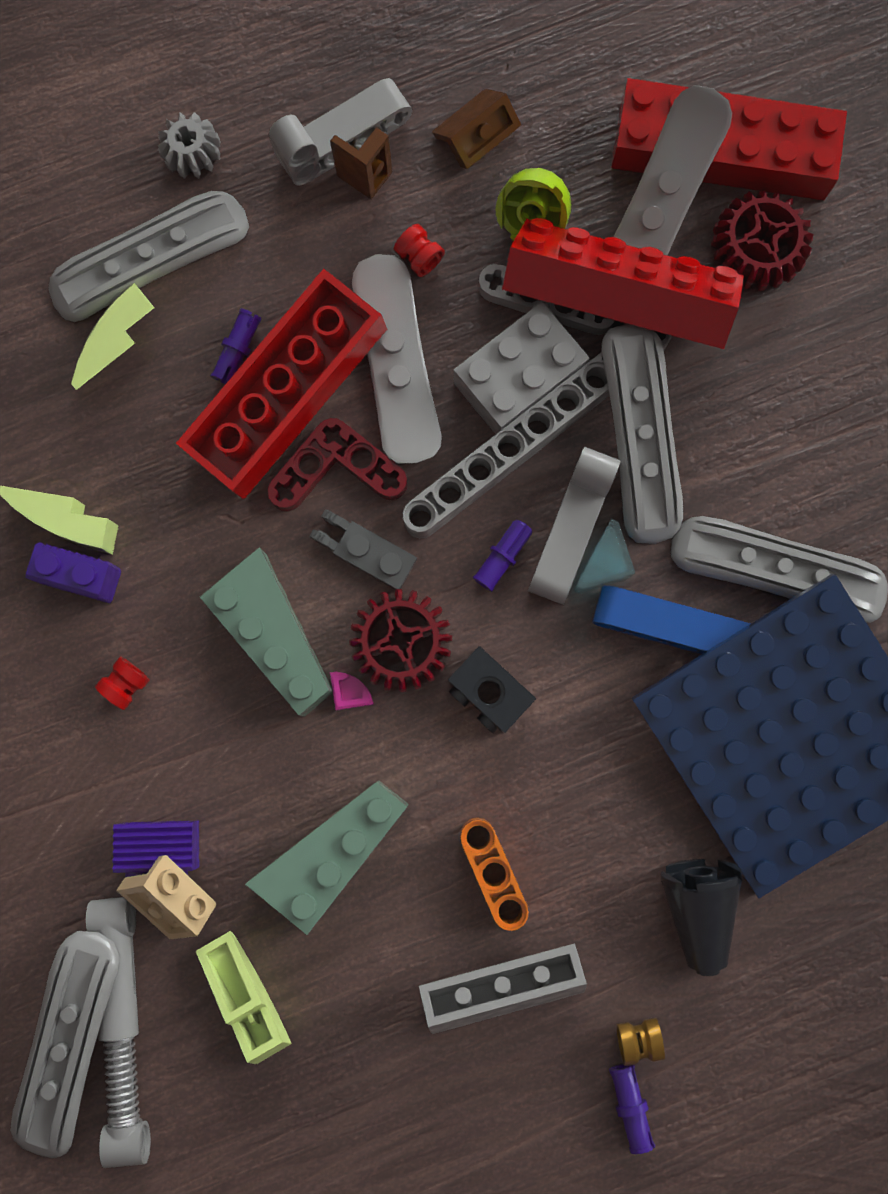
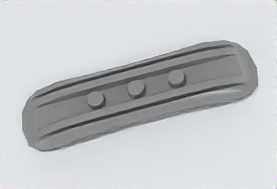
(676, 168)
(146, 253)
(397, 362)
(643, 433)
(773, 563)
(64, 1043)

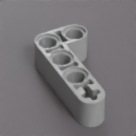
(307, 149)
(573, 525)

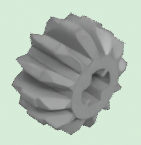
(189, 145)

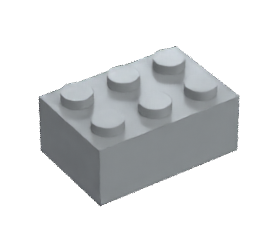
(519, 367)

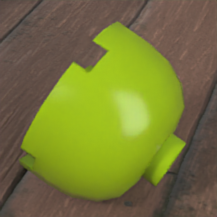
(530, 196)

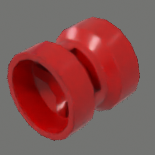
(419, 250)
(122, 683)

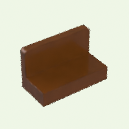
(478, 126)
(366, 167)

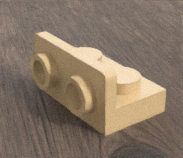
(169, 899)

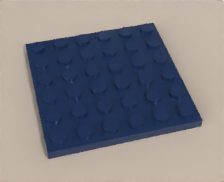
(782, 734)

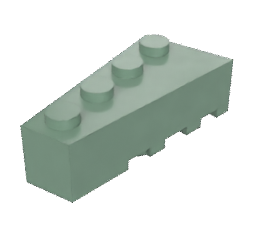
(263, 623)
(320, 865)

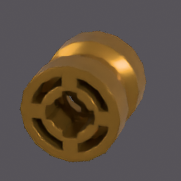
(649, 1040)

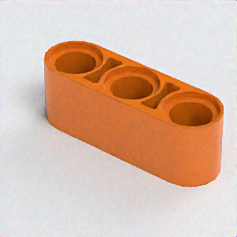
(497, 892)

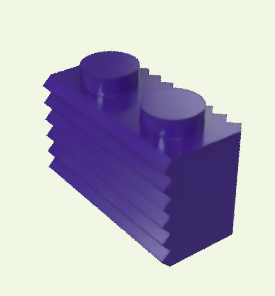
(73, 572)
(141, 843)

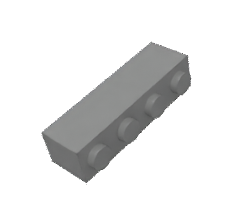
(502, 988)

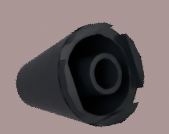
(703, 910)

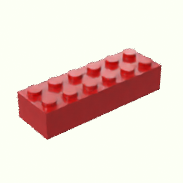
(766, 147)
(624, 282)
(283, 384)

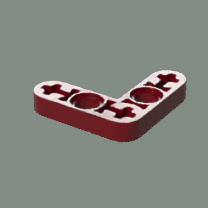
(328, 455)

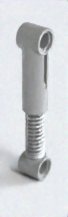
(126, 1136)

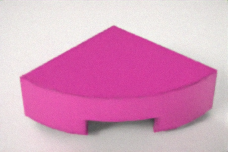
(349, 691)

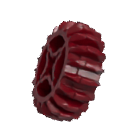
(770, 222)
(384, 645)

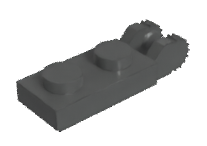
(367, 551)

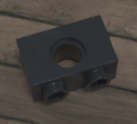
(513, 697)

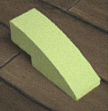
(109, 335)
(63, 518)
(243, 998)

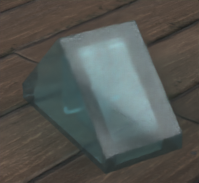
(608, 562)

